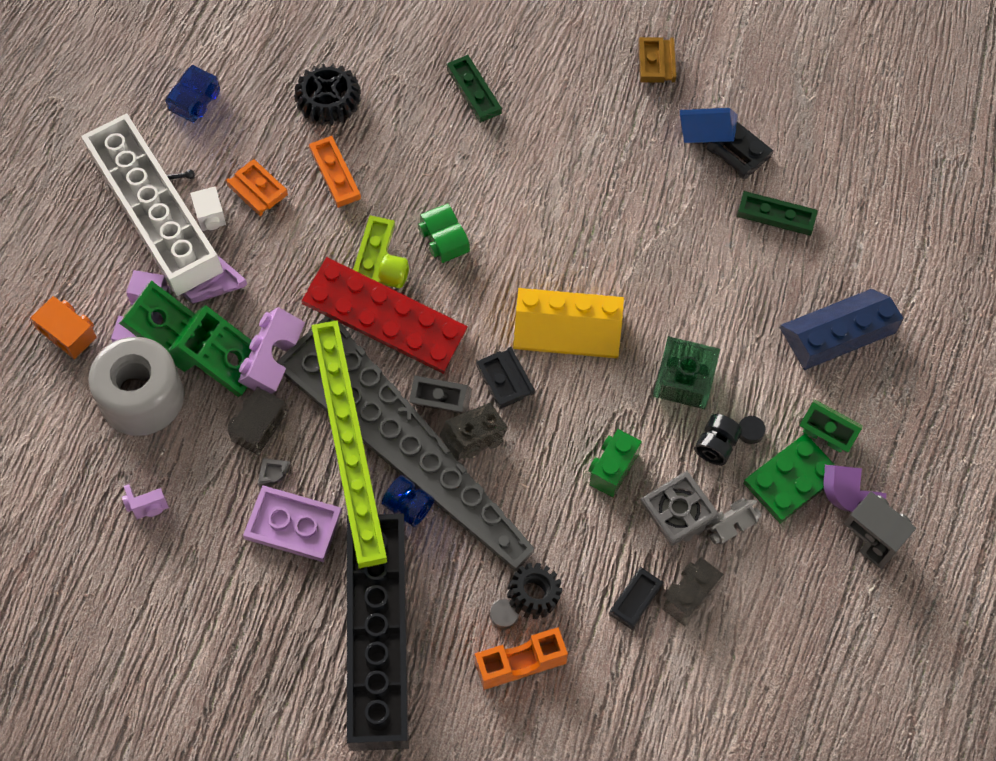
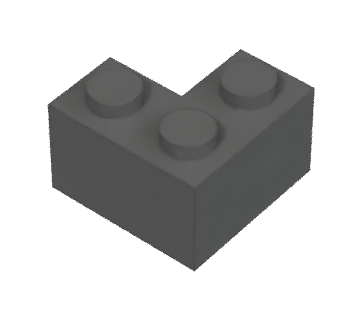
(880, 528)

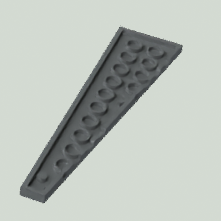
(409, 445)

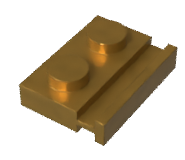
(656, 60)

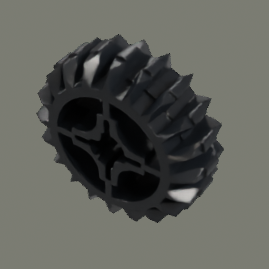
(328, 85)

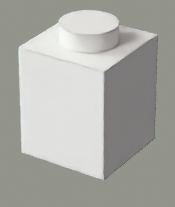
(208, 209)

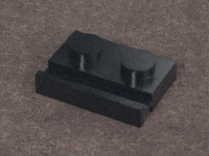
(505, 378)

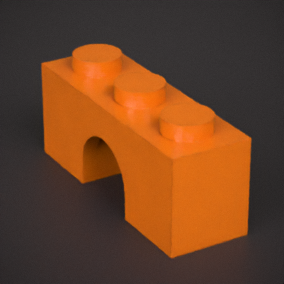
(504, 665)

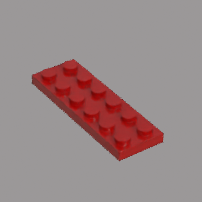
(384, 315)

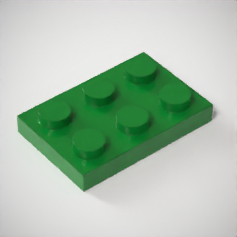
(790, 478)

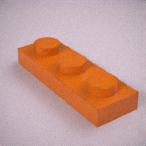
(334, 171)

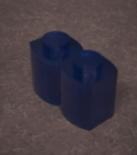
(193, 93)

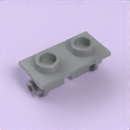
(741, 513)

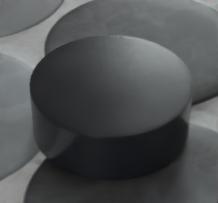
(753, 429)

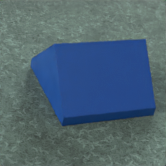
(708, 125)

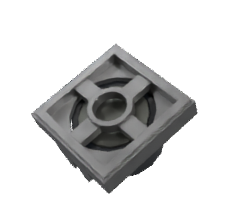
(678, 510)

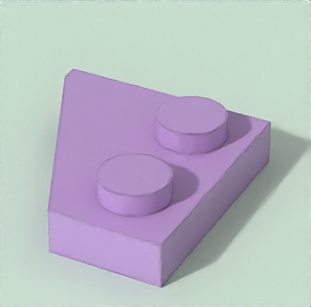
(218, 285)

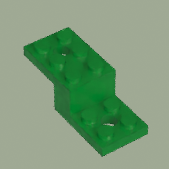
(190, 337)

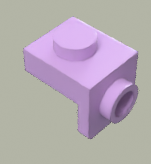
(144, 505)

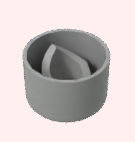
(148, 407)

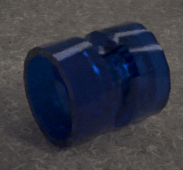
(398, 499)

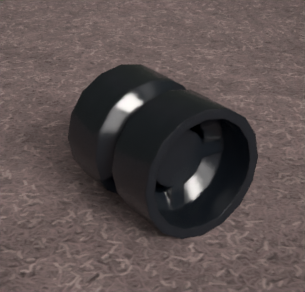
(719, 438)

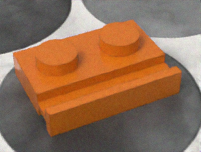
(257, 187)

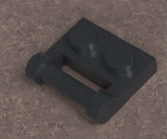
(745, 146)

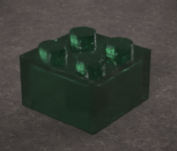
(686, 372)

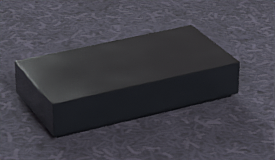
(636, 598)

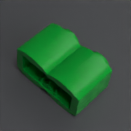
(444, 233)

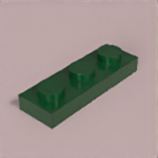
(474, 88)
(777, 213)

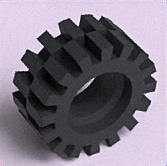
(524, 601)

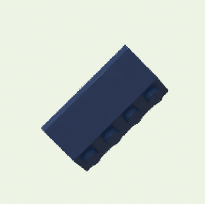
(842, 327)

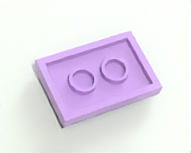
(292, 523)

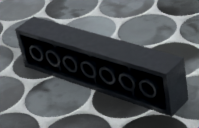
(378, 644)

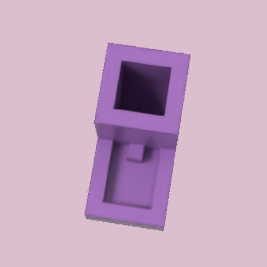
(843, 487)

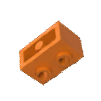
(64, 327)

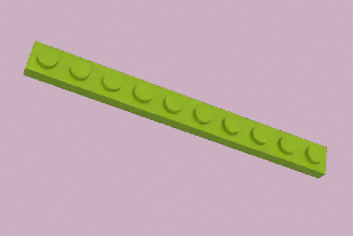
(349, 446)

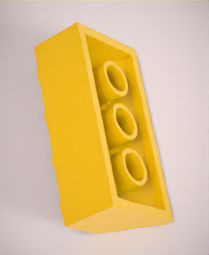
(568, 323)

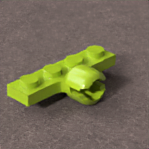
(373, 256)

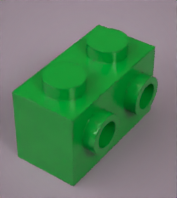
(831, 426)
(614, 463)

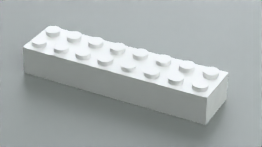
(152, 205)

